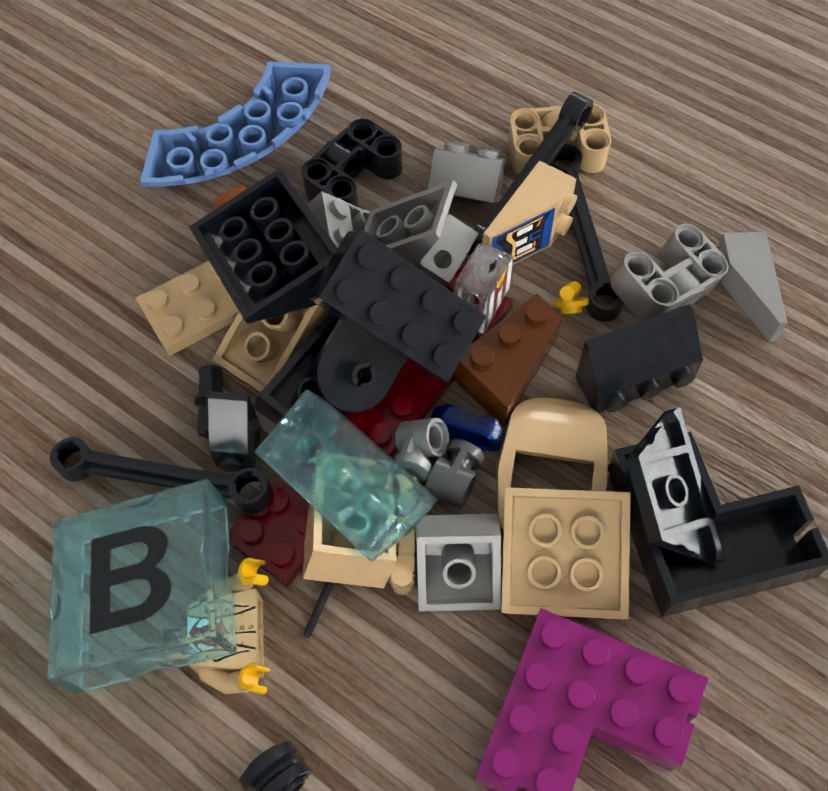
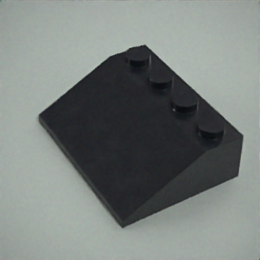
(266, 248)

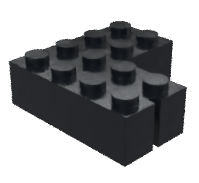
(754, 537)

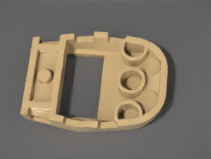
(552, 431)

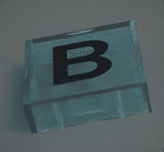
(140, 588)

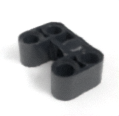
(347, 155)

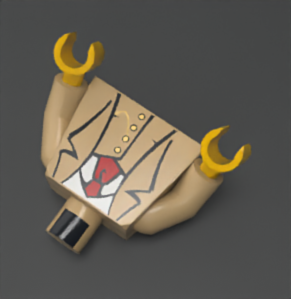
(243, 669)

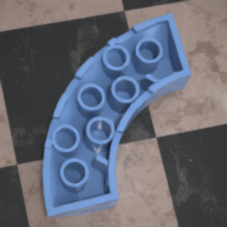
(241, 135)

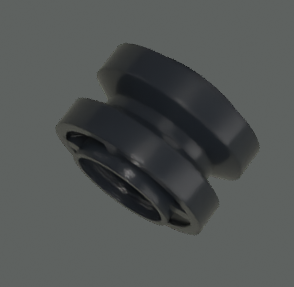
(275, 770)

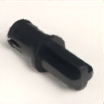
(208, 381)

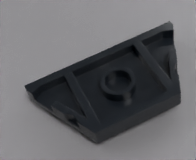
(672, 491)

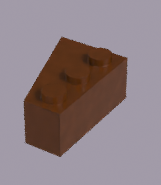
(508, 357)

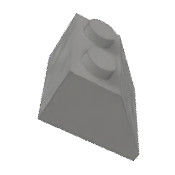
(459, 562)

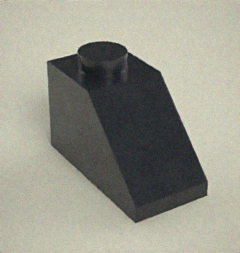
(232, 430)

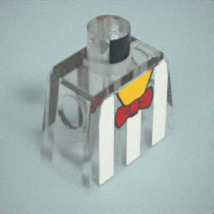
(488, 277)

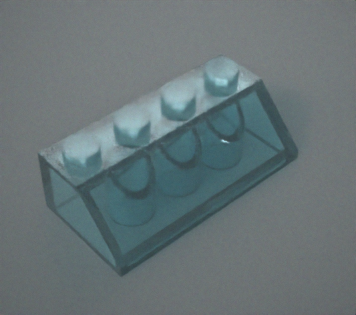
(345, 476)

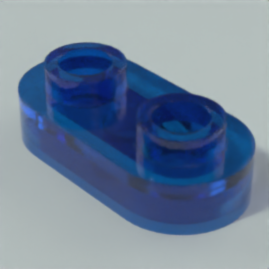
(480, 431)

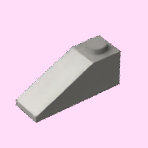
(754, 281)

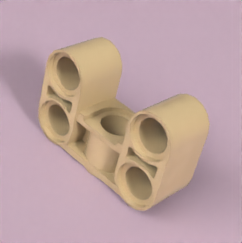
(532, 125)

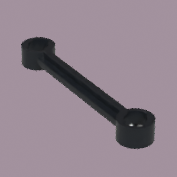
(571, 118)
(588, 242)
(158, 473)

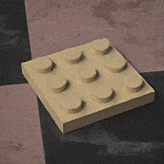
(566, 553)

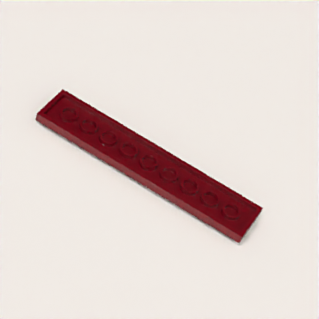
(280, 529)

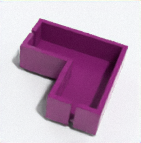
(580, 687)

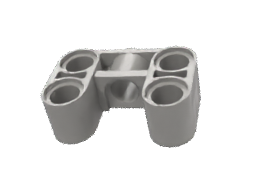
(692, 273)

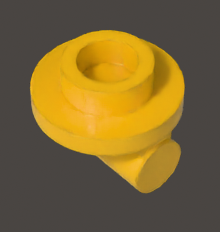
(570, 300)

